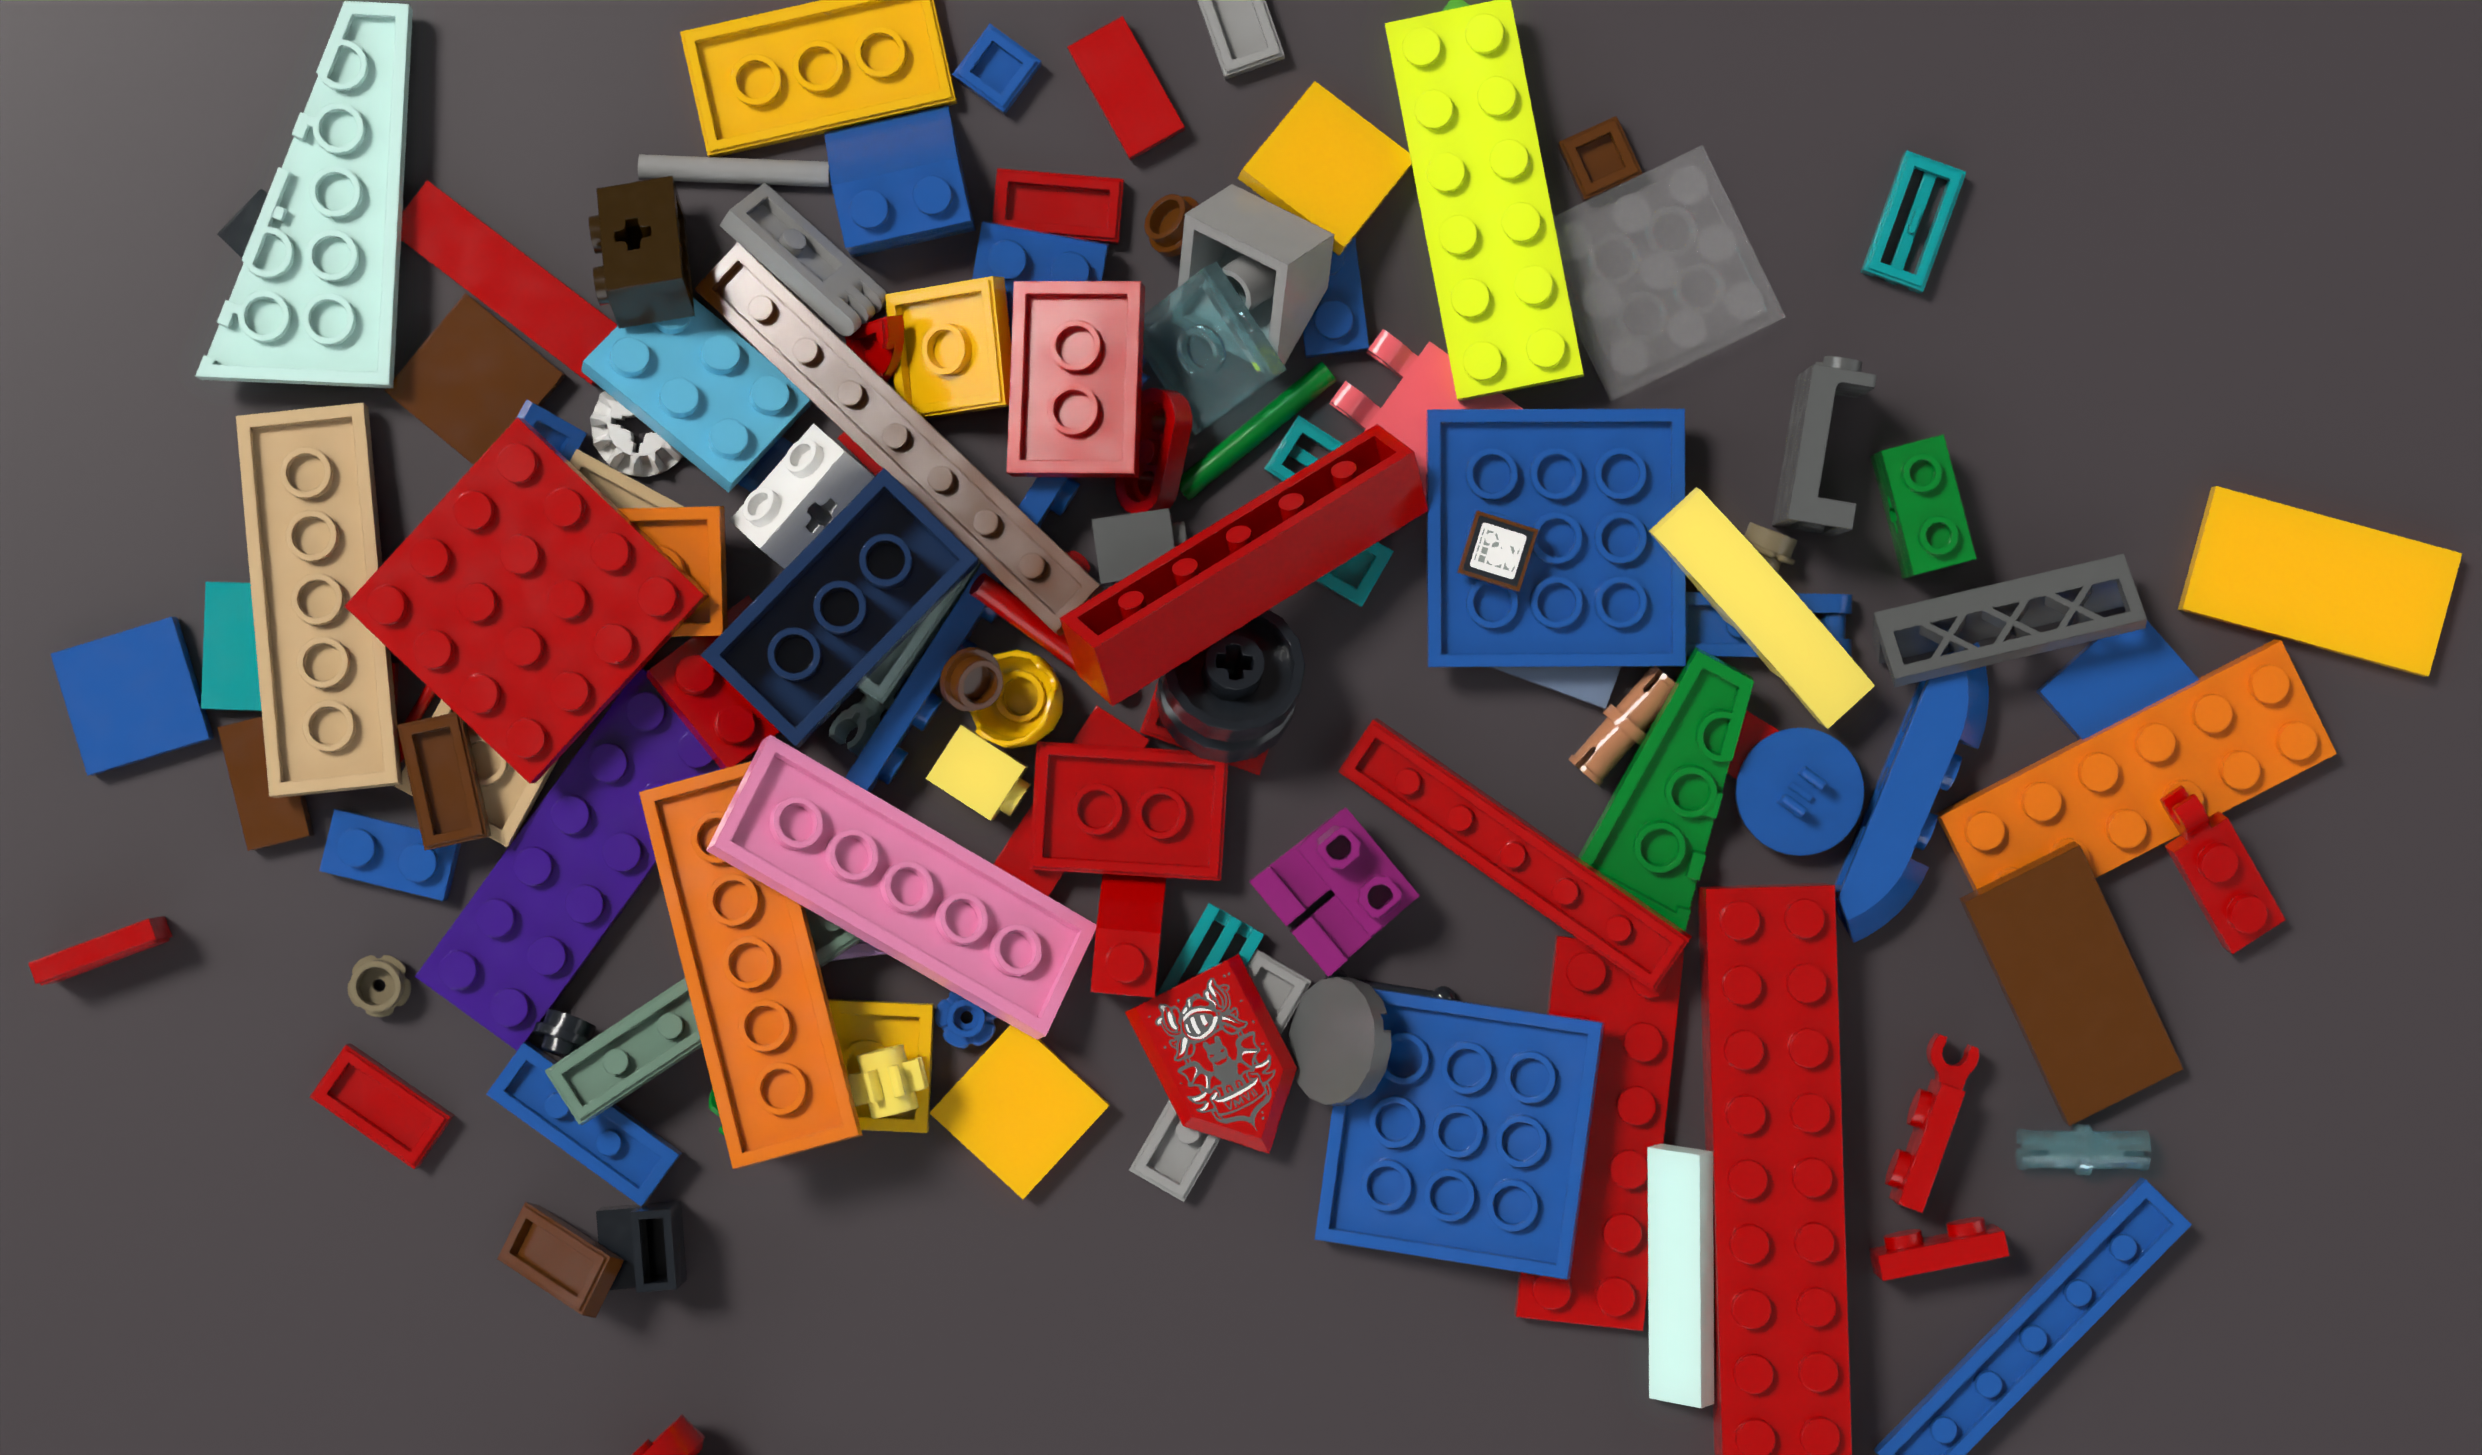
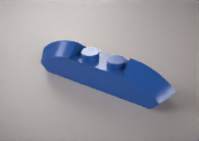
(1878, 867)

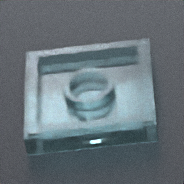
(1208, 347)

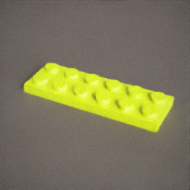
(1484, 199)

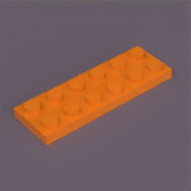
(2216, 738)
(749, 983)

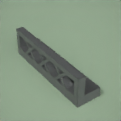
(2006, 611)

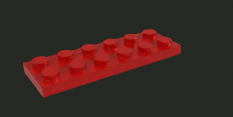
(1628, 1116)

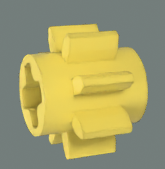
(888, 1081)

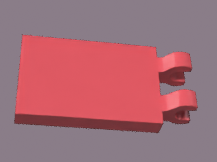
(1424, 386)

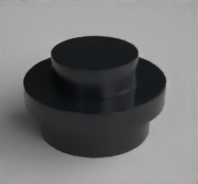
(563, 1032)

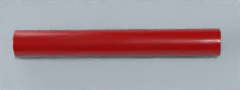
(1020, 616)

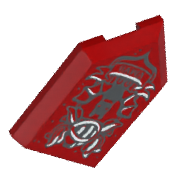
(1218, 1055)

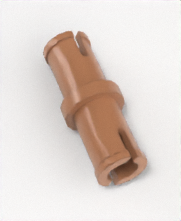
(1623, 725)

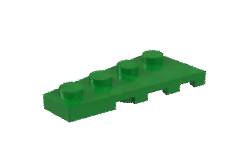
(1668, 798)

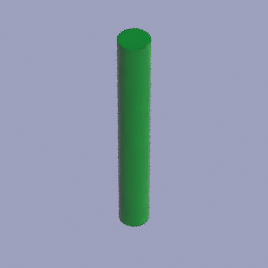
(1256, 430)

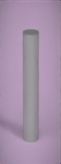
(735, 170)

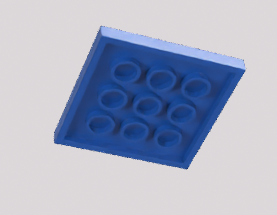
(1596, 575)
(1467, 1138)

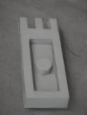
(804, 260)

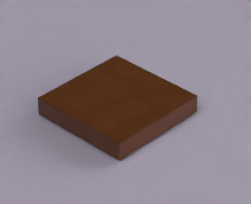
(473, 379)

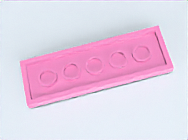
(902, 887)

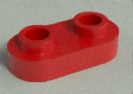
(1163, 449)

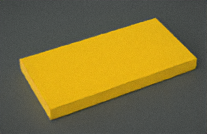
(815, 70)
(2320, 581)

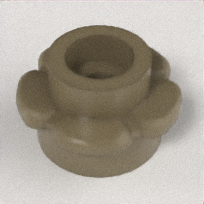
(1771, 545)
(362, 989)

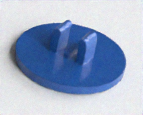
(1799, 791)

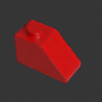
(1128, 935)

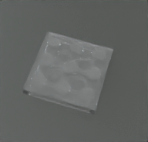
(1661, 274)

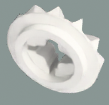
(618, 446)

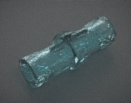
(2083, 1149)

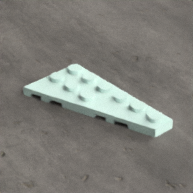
(327, 245)

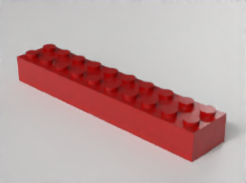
(1775, 1168)

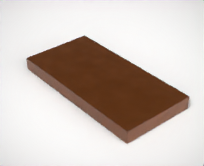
(2071, 983)

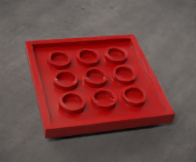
(526, 600)

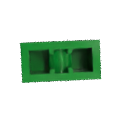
(1923, 506)

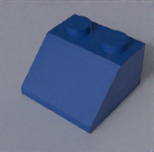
(898, 181)

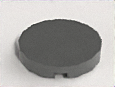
(1339, 1041)

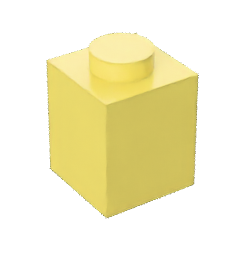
(980, 774)

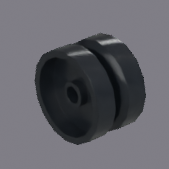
(1235, 693)

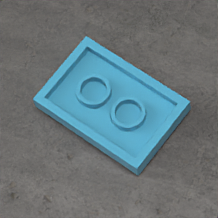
(699, 390)

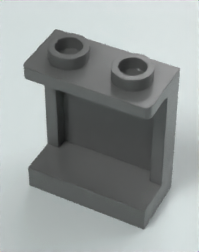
(1806, 443)

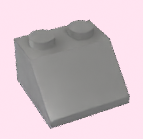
(1268, 256)

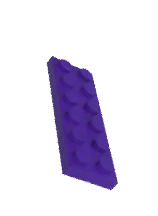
(565, 870)

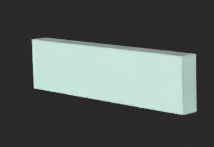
(1681, 1275)

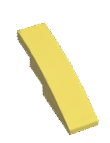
(1761, 607)

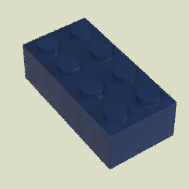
(840, 608)

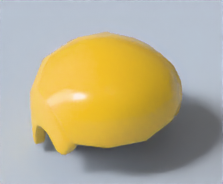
(1027, 704)

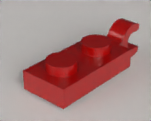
(2219, 872)
(1933, 1118)

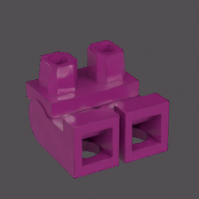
(1361, 876)

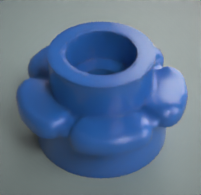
(959, 1033)

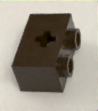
(642, 252)

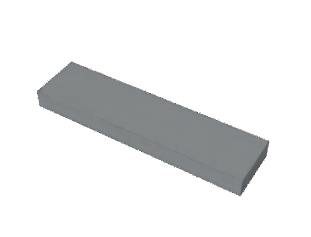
(1176, 1154)

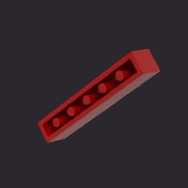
(1244, 564)

